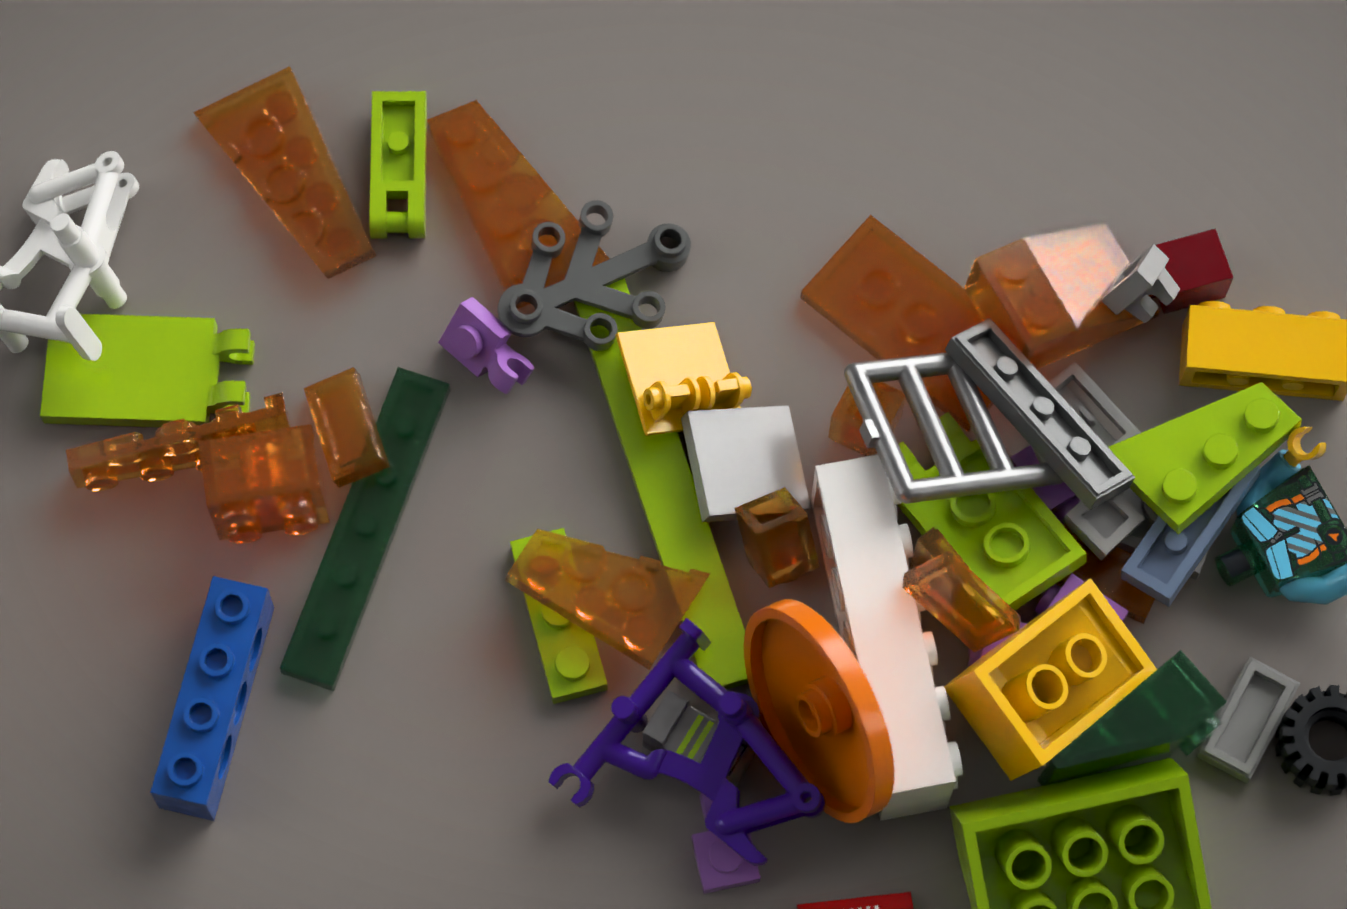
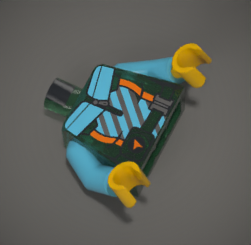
(1289, 532)

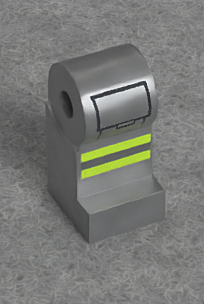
(688, 732)

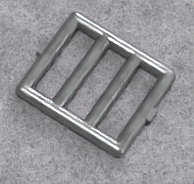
(952, 480)

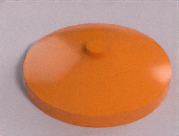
(820, 708)

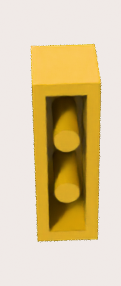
(1264, 345)

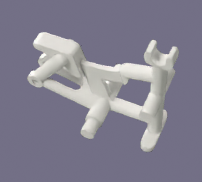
(81, 249)

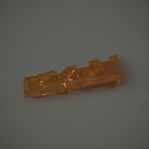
(287, 161)

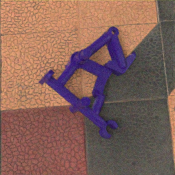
(737, 722)

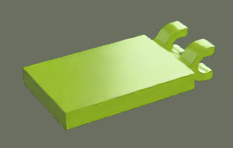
(146, 373)
(1001, 536)

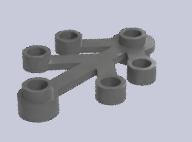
(589, 283)

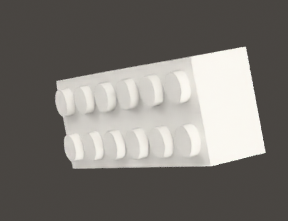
(882, 627)

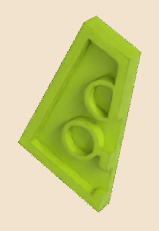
(1205, 453)

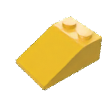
(1050, 680)

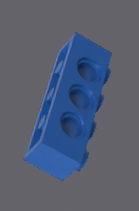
(213, 698)

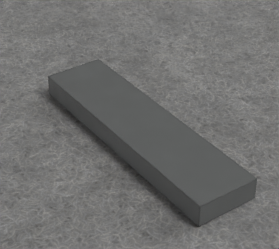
(1040, 413)

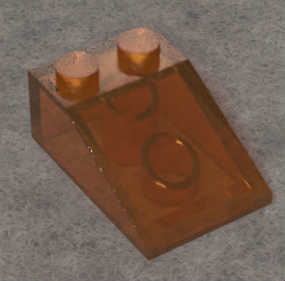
(1050, 291)

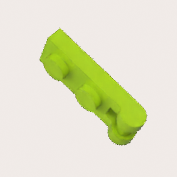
(398, 162)

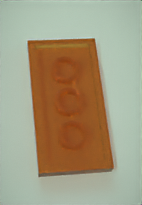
(894, 304)

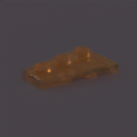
(608, 594)

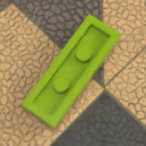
(565, 649)

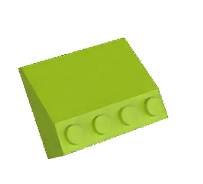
(1086, 844)

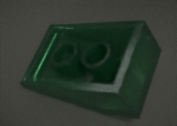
(1150, 724)

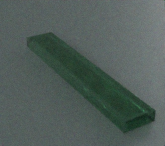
(365, 533)

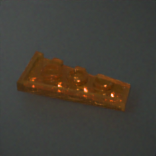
(502, 194)
(174, 447)

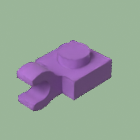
(480, 345)
(718, 863)

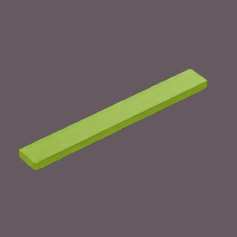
(672, 510)

